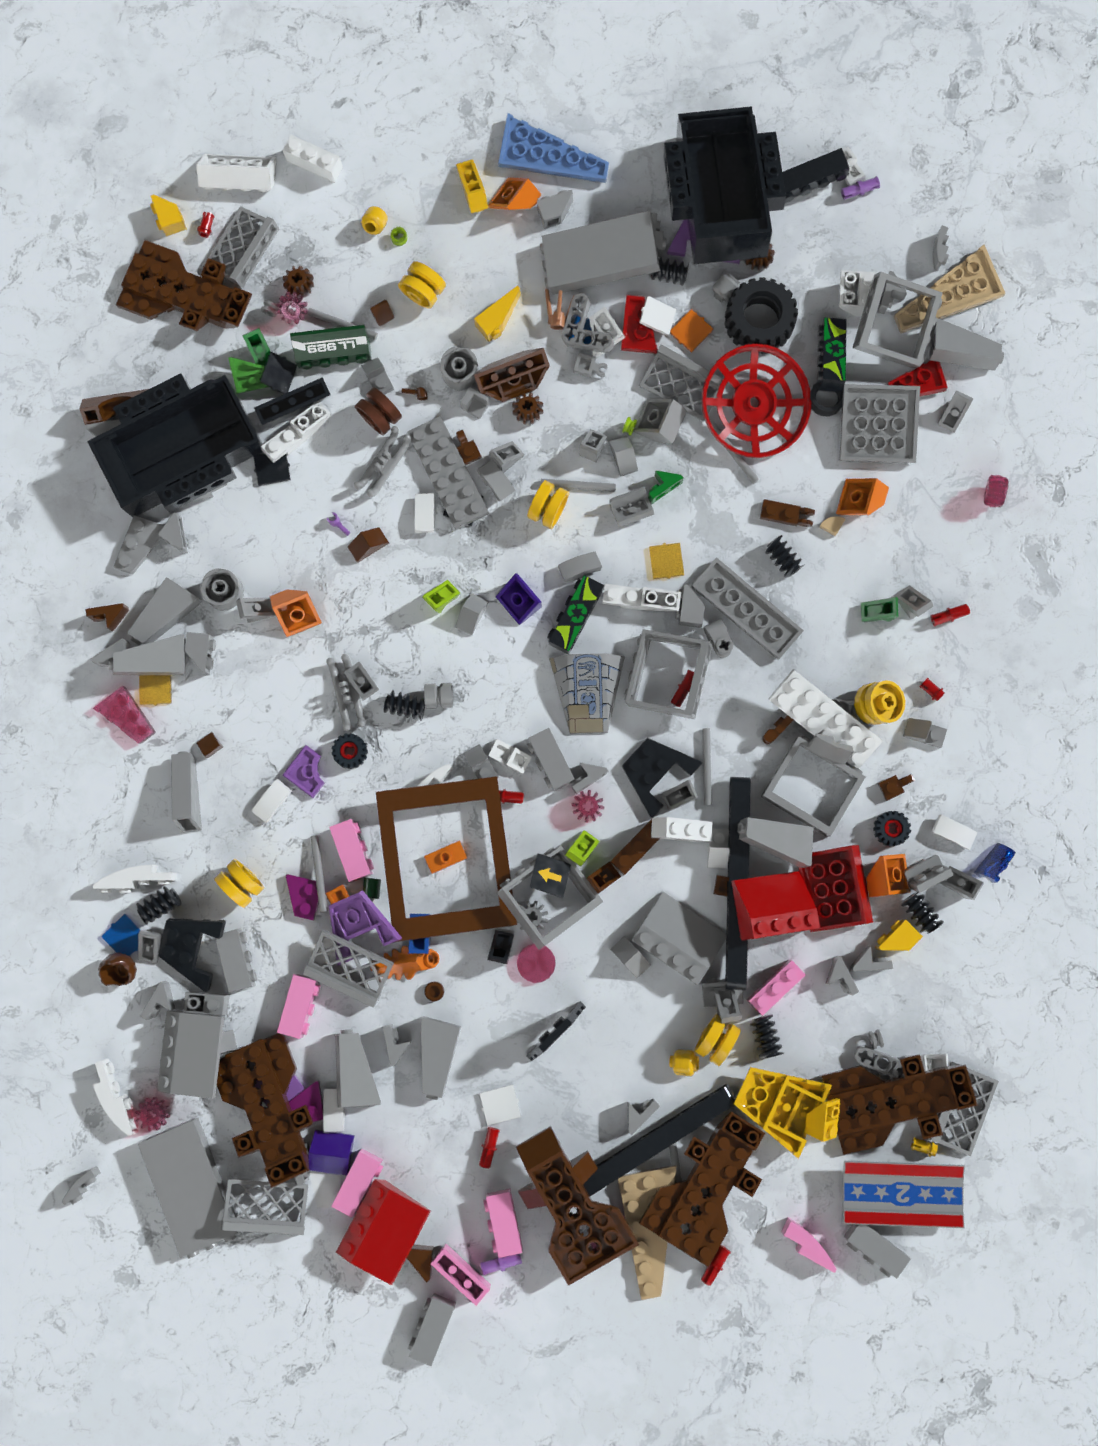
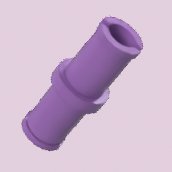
(860, 188)
(500, 1263)

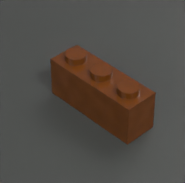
(634, 849)

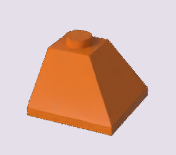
(515, 194)
(862, 496)
(294, 611)
(888, 876)

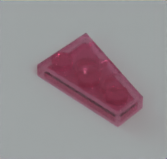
(126, 714)

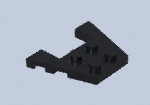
(649, 765)
(182, 944)
(560, 1027)

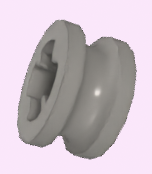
(269, 308)
(876, 1039)

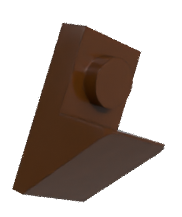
(112, 613)

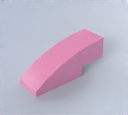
(807, 1244)

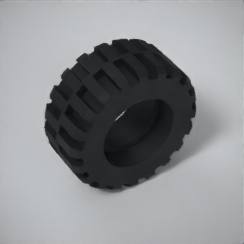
(764, 293)

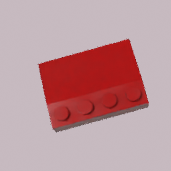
(838, 888)
(774, 905)
(383, 1231)

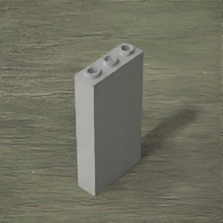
(600, 253)
(188, 1187)

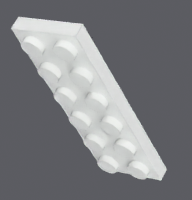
(823, 716)

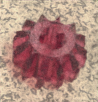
(290, 314)
(995, 491)
(582, 801)
(147, 1118)

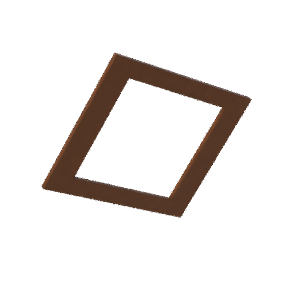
(437, 795)

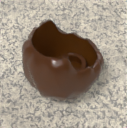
(117, 969)

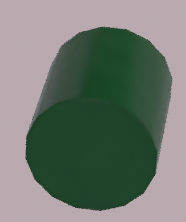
(372, 887)

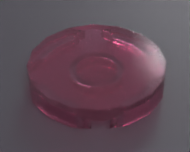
(536, 964)

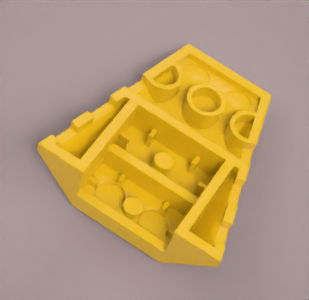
(781, 1104)

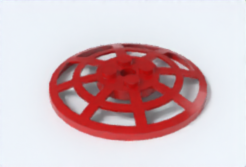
(763, 393)

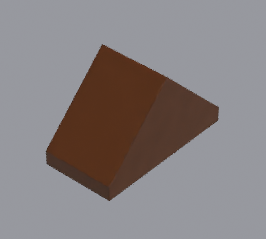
(367, 543)
(603, 877)
(421, 1258)

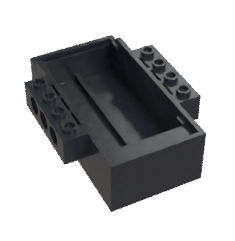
(724, 183)
(175, 444)

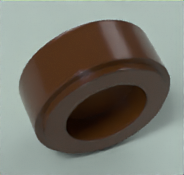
(434, 991)

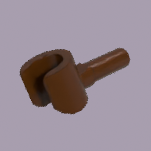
(420, 392)

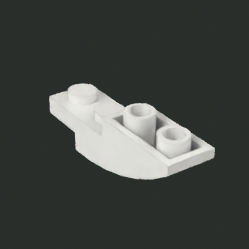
(298, 431)
(641, 599)
(128, 879)
(116, 1107)

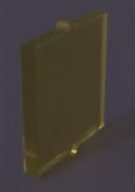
(666, 561)
(155, 689)

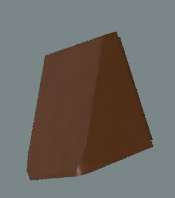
(382, 313)
(209, 745)

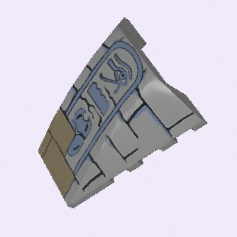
(587, 689)

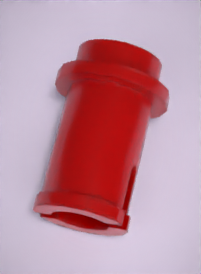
(205, 227)
(933, 690)

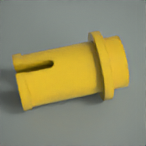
(924, 1147)

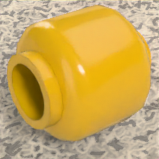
(374, 220)
(684, 1062)

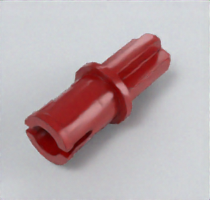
(950, 614)
(683, 689)
(511, 797)
(489, 1147)
(715, 1266)

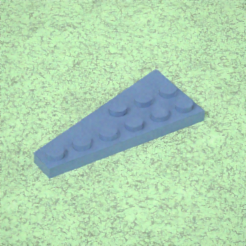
(544, 153)

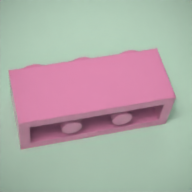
(352, 850)
(776, 987)
(298, 1006)
(357, 1182)
(503, 1223)
(461, 1274)

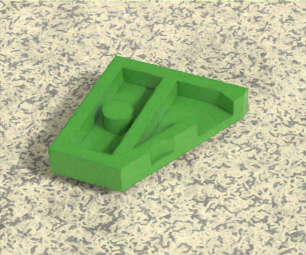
(246, 375)

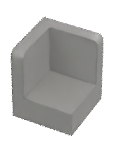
(474, 403)

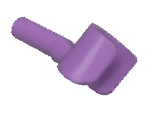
(336, 522)

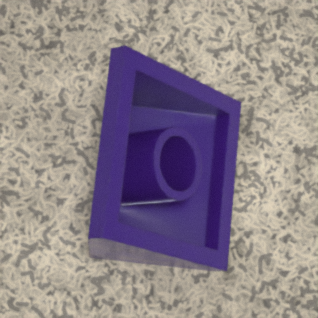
(519, 599)
(331, 1152)

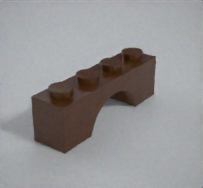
(101, 408)

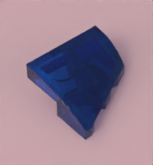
(995, 863)

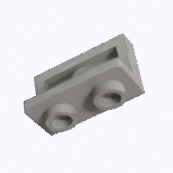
(631, 507)

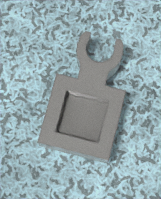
(586, 365)

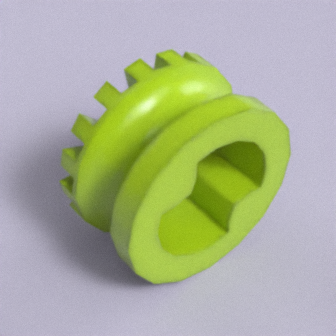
(394, 232)
(629, 424)

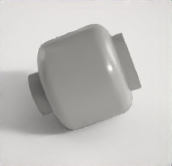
(724, 287)

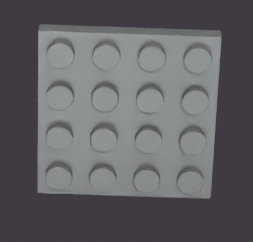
(879, 423)

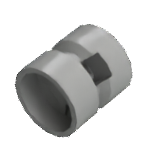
(438, 695)

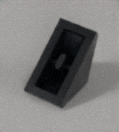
(501, 947)

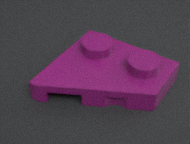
(303, 896)
(312, 1098)

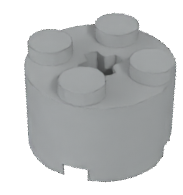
(467, 362)
(212, 593)

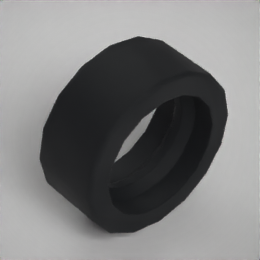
(821, 410)

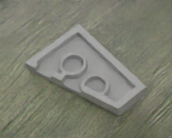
(138, 542)

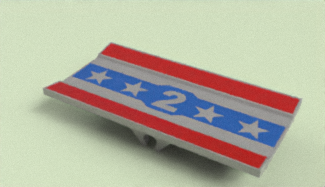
(903, 1194)

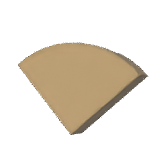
(832, 524)

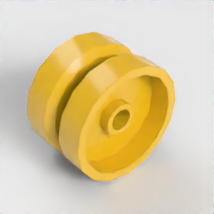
(422, 284)
(548, 504)
(879, 702)
(239, 883)
(720, 1041)

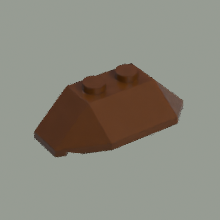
(513, 374)

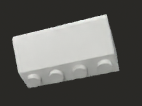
(236, 172)

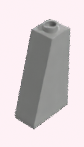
(963, 347)
(162, 612)
(153, 658)
(185, 792)
(780, 839)
(437, 1051)
(353, 1072)

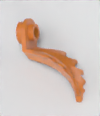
(408, 963)

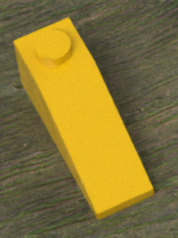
(472, 186)
(494, 318)

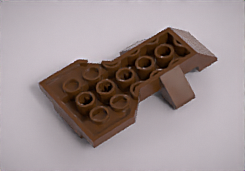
(202, 298)
(917, 1093)
(274, 1128)
(719, 1168)
(560, 1187)

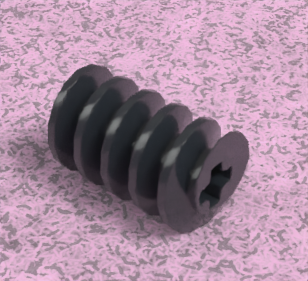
(671, 271)
(783, 557)
(404, 705)
(158, 905)
(922, 913)
(766, 1037)

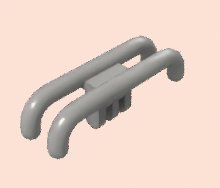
(384, 463)
(346, 694)

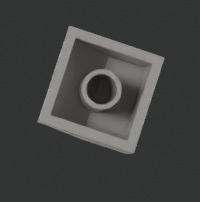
(660, 420)

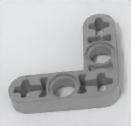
(579, 333)
(890, 1070)

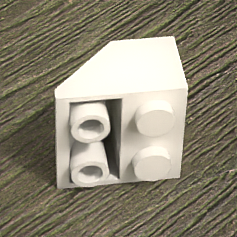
(854, 290)

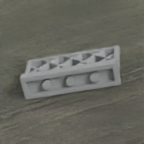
(252, 252)
(686, 366)
(339, 981)
(944, 1116)
(258, 1224)

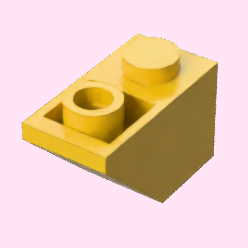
(168, 214)
(901, 937)
(823, 1120)

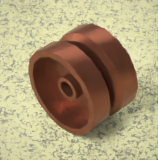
(378, 411)

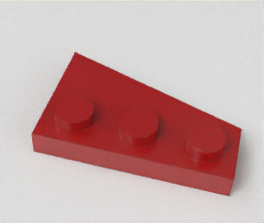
(637, 336)
(927, 376)

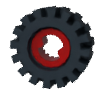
(348, 761)
(902, 828)

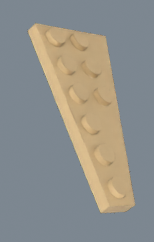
(961, 288)
(650, 1255)

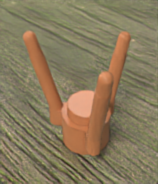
(558, 319)

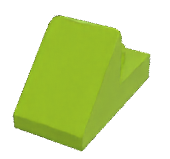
(441, 596)
(582, 848)

